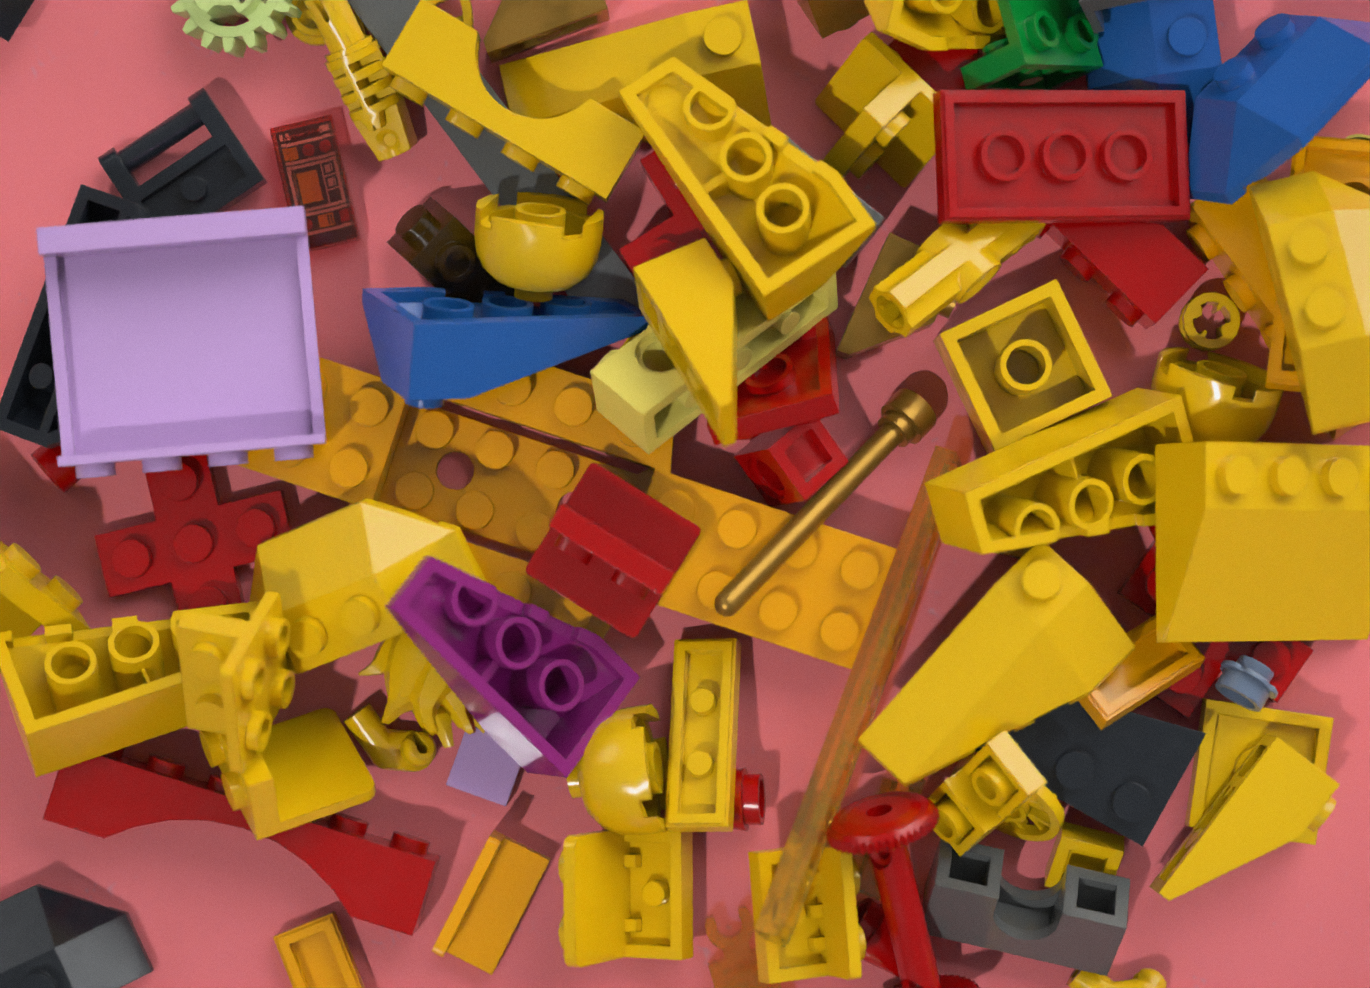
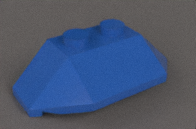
(1158, 49)
(1273, 100)

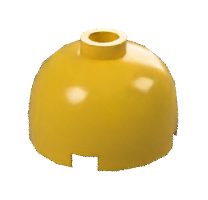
(538, 243)
(1220, 395)
(624, 773)

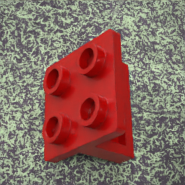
(612, 550)

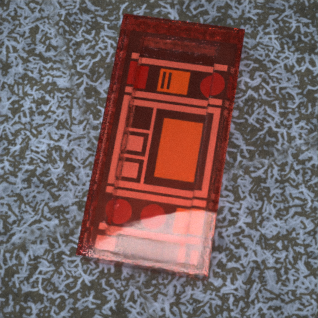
(317, 179)

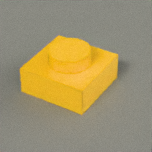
(1084, 849)

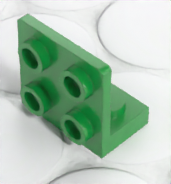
(1044, 48)

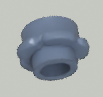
(1246, 682)

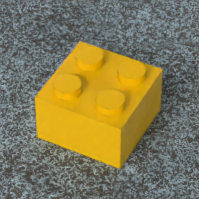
(1022, 366)

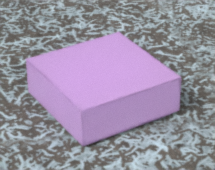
(483, 769)

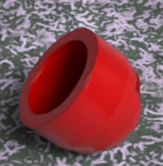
(47, 460)

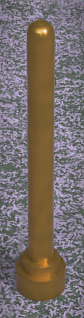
(903, 421)

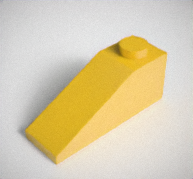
(694, 316)
(1259, 810)

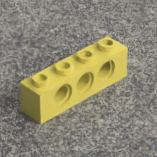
(645, 393)

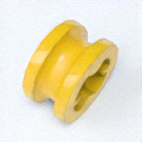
(1224, 333)

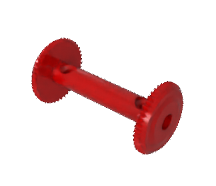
(883, 829)

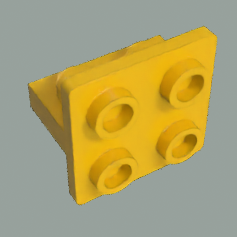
(881, 111)
(236, 675)
(827, 931)

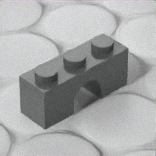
(1065, 925)

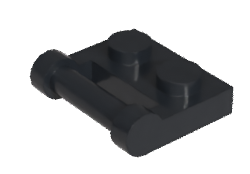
(198, 183)

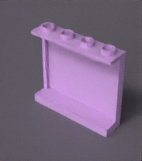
(183, 339)

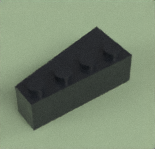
(1110, 773)

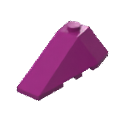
(513, 665)

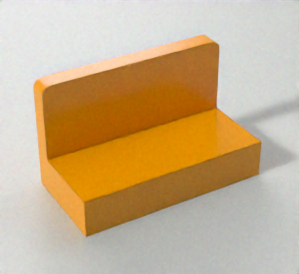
(491, 902)

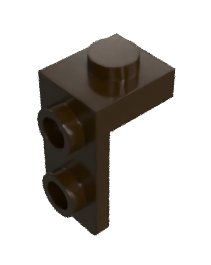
(443, 252)

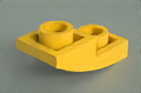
(984, 793)

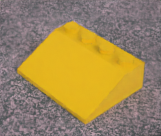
(1262, 542)

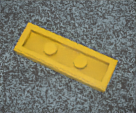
(703, 735)

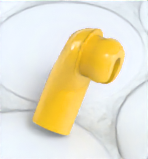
(391, 747)

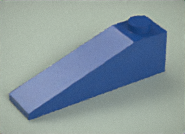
(460, 348)

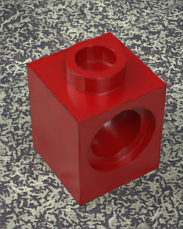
(791, 462)

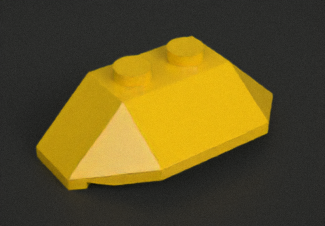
(1320, 272)
(345, 571)

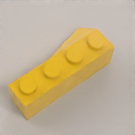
(1063, 480)
(97, 686)

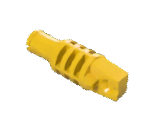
(362, 80)

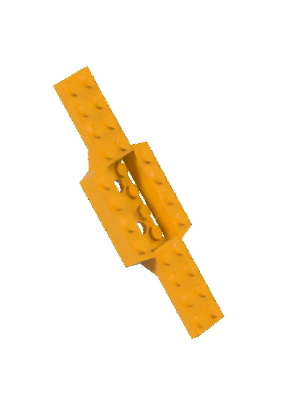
(392, 456)

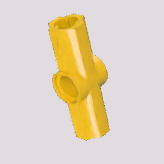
(946, 268)

